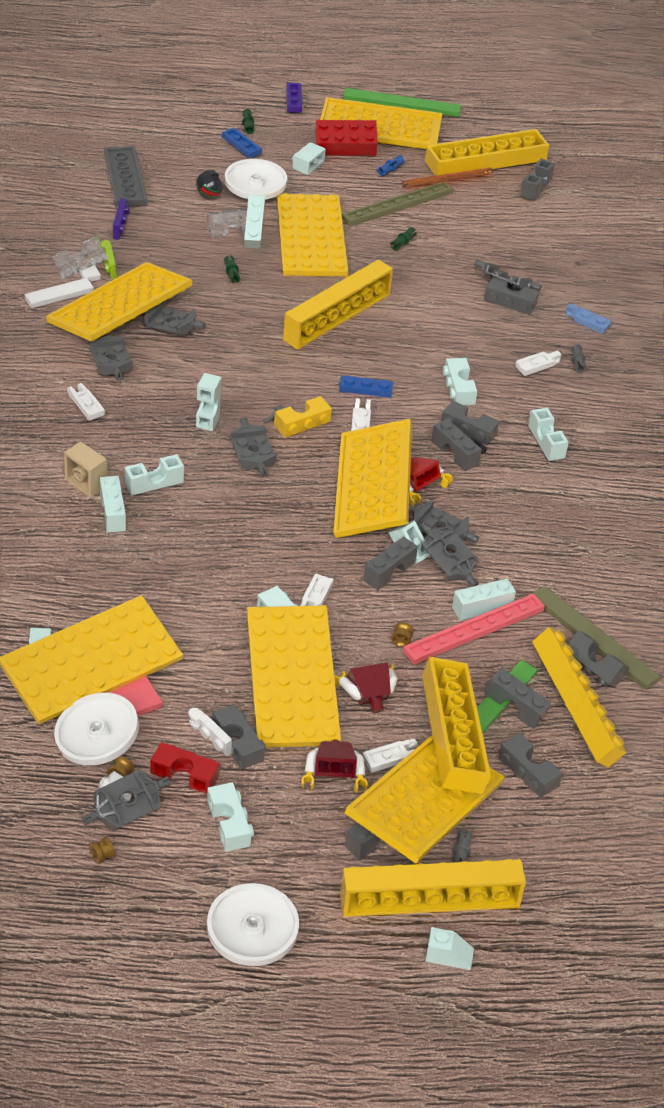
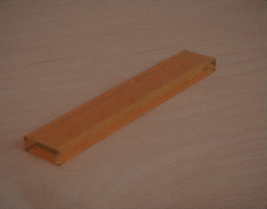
(447, 177)

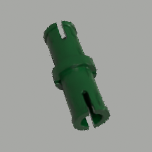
(248, 121)
(403, 238)
(232, 269)

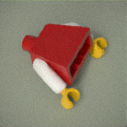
(424, 472)

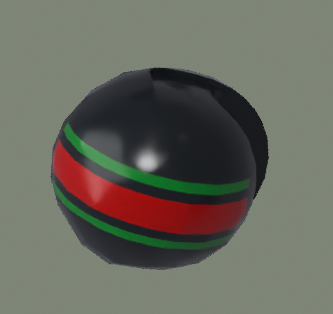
(209, 184)

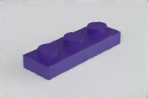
(294, 97)
(120, 218)

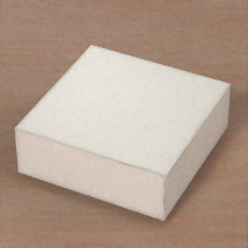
(91, 274)

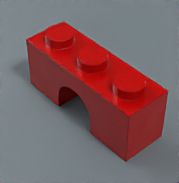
(171, 759)

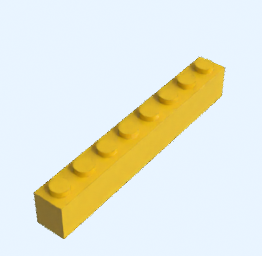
(579, 697)

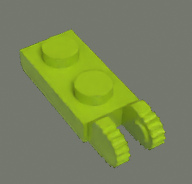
(110, 262)

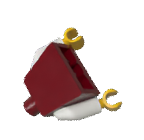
(369, 684)
(335, 760)

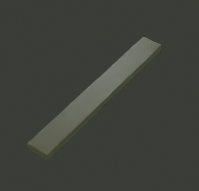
(397, 203)
(575, 621)

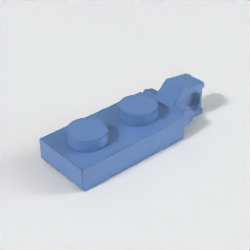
(588, 318)

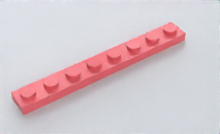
(473, 628)

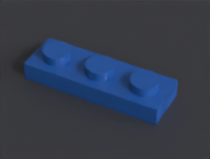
(241, 142)
(366, 386)

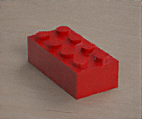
(347, 137)

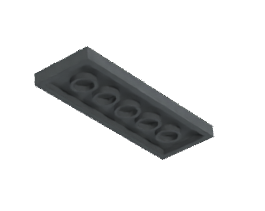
(125, 175)

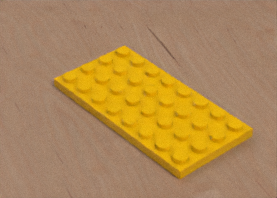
(394, 124)
(311, 235)
(119, 301)
(373, 478)
(90, 658)
(292, 676)
(411, 806)

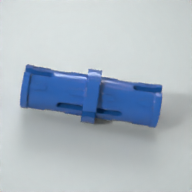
(386, 168)

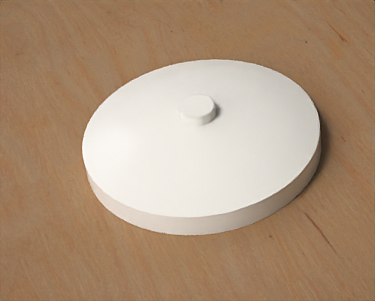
(255, 178)
(96, 729)
(252, 924)

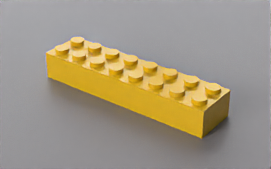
(487, 152)
(337, 304)
(455, 726)
(432, 887)

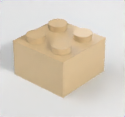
(84, 468)

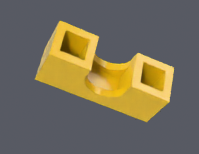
(291, 422)

